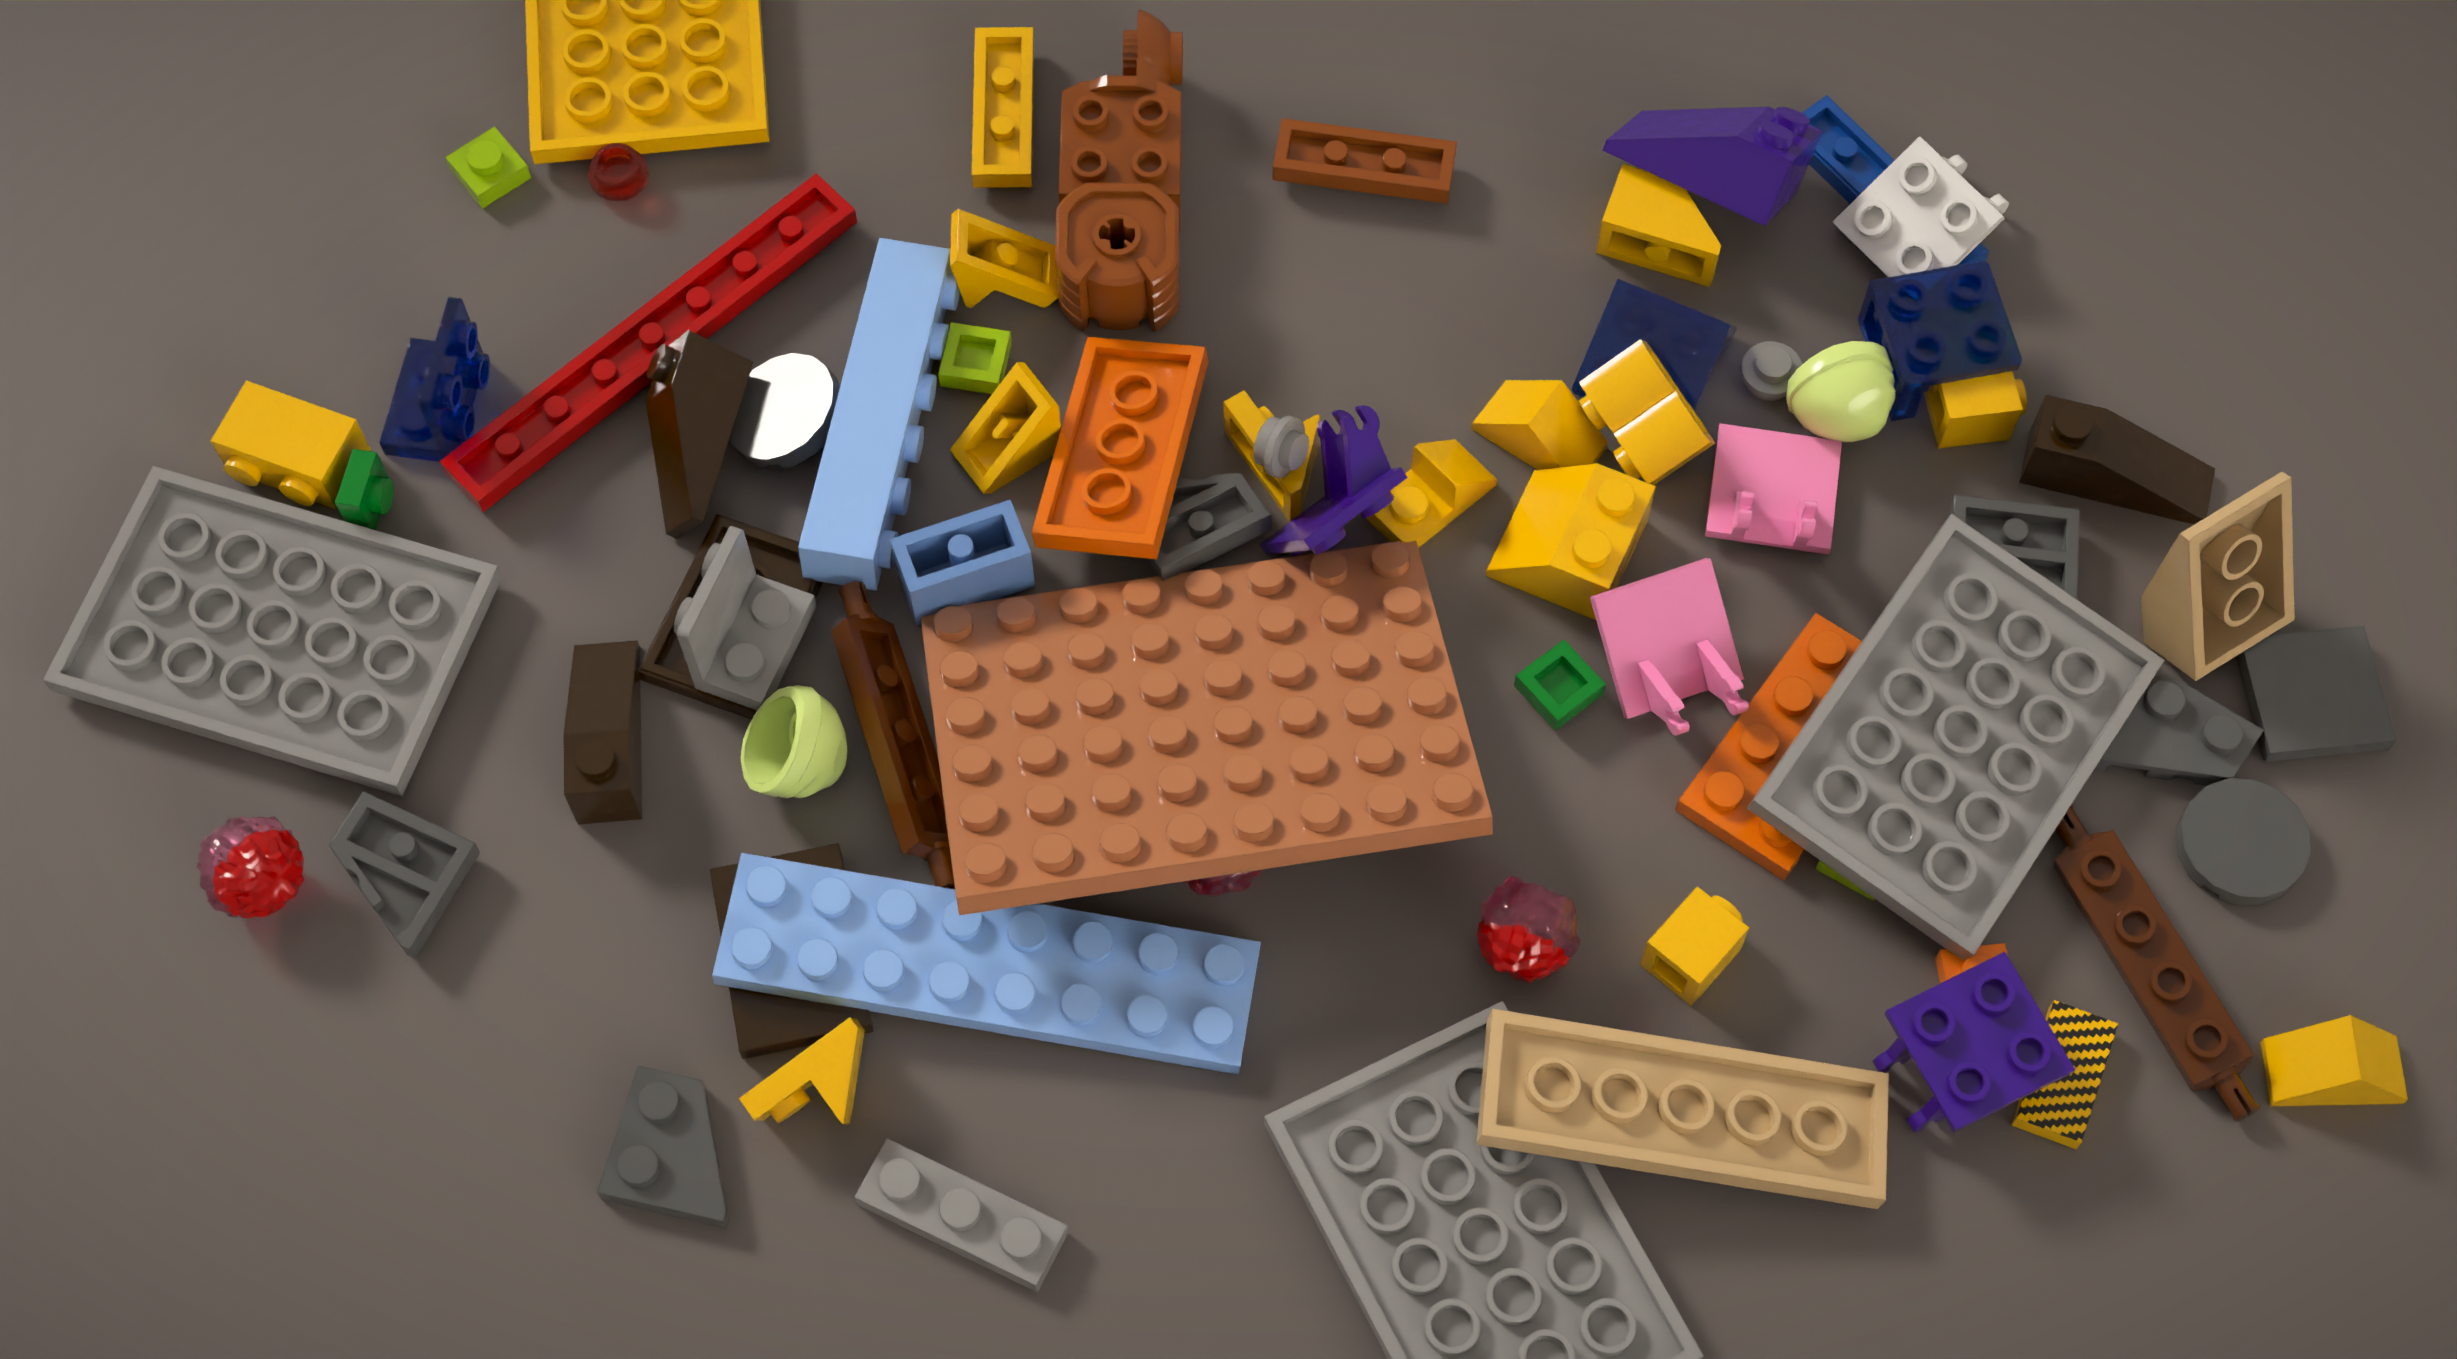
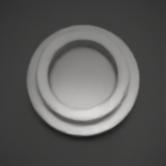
(1768, 368)
(1281, 445)

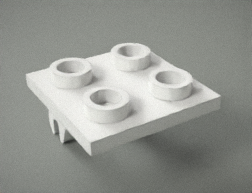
(1920, 214)

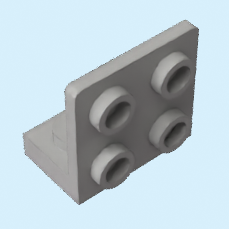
(740, 625)

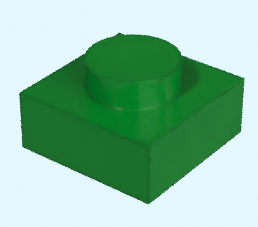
(364, 490)
(1559, 684)

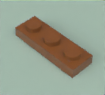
(1364, 160)

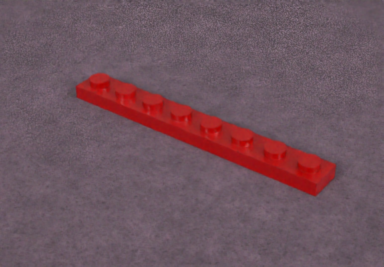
(618, 362)

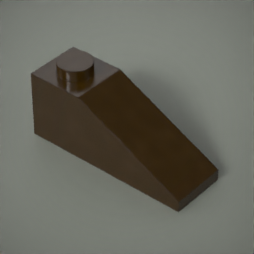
(691, 421)
(2113, 462)
(604, 734)

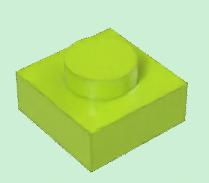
(488, 167)
(974, 358)

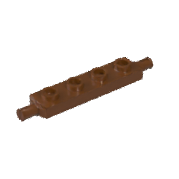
(894, 731)
(2155, 963)

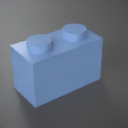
(963, 560)

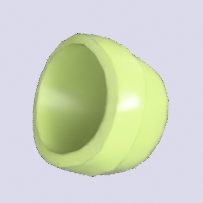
(1843, 391)
(794, 744)

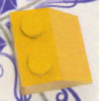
(1572, 534)

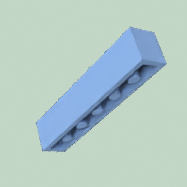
(878, 415)

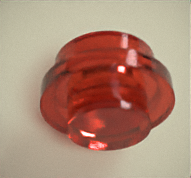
(618, 172)

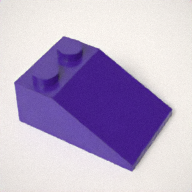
(1728, 155)

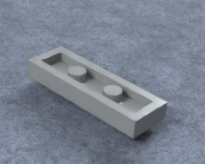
(962, 1215)

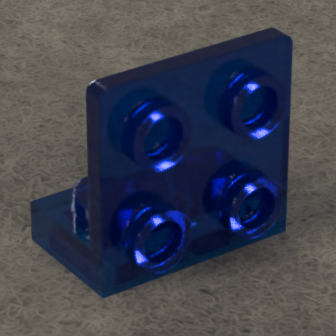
(1938, 329)
(1679, 336)
(437, 390)

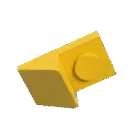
(1000, 259)
(1242, 425)
(1438, 489)
(827, 1064)

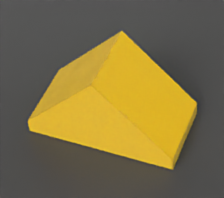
(1540, 425)
(1010, 431)
(2334, 1065)

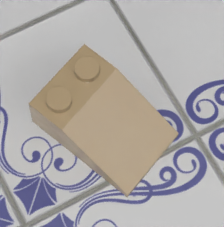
(2224, 582)

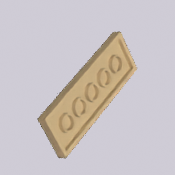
(1684, 1109)

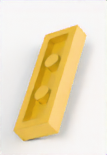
(1003, 107)

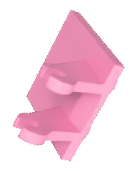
(1773, 489)
(1669, 643)

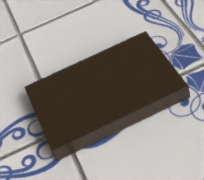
(772, 558)
(777, 1022)

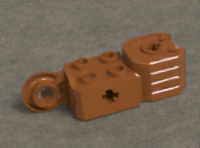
(1123, 187)

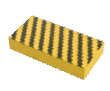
(2064, 1107)

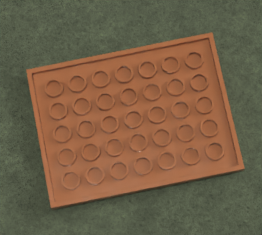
(1197, 727)

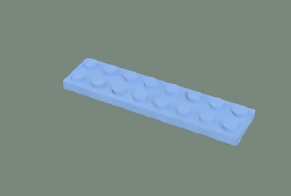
(996, 971)

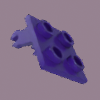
(1354, 484)
(1975, 1044)

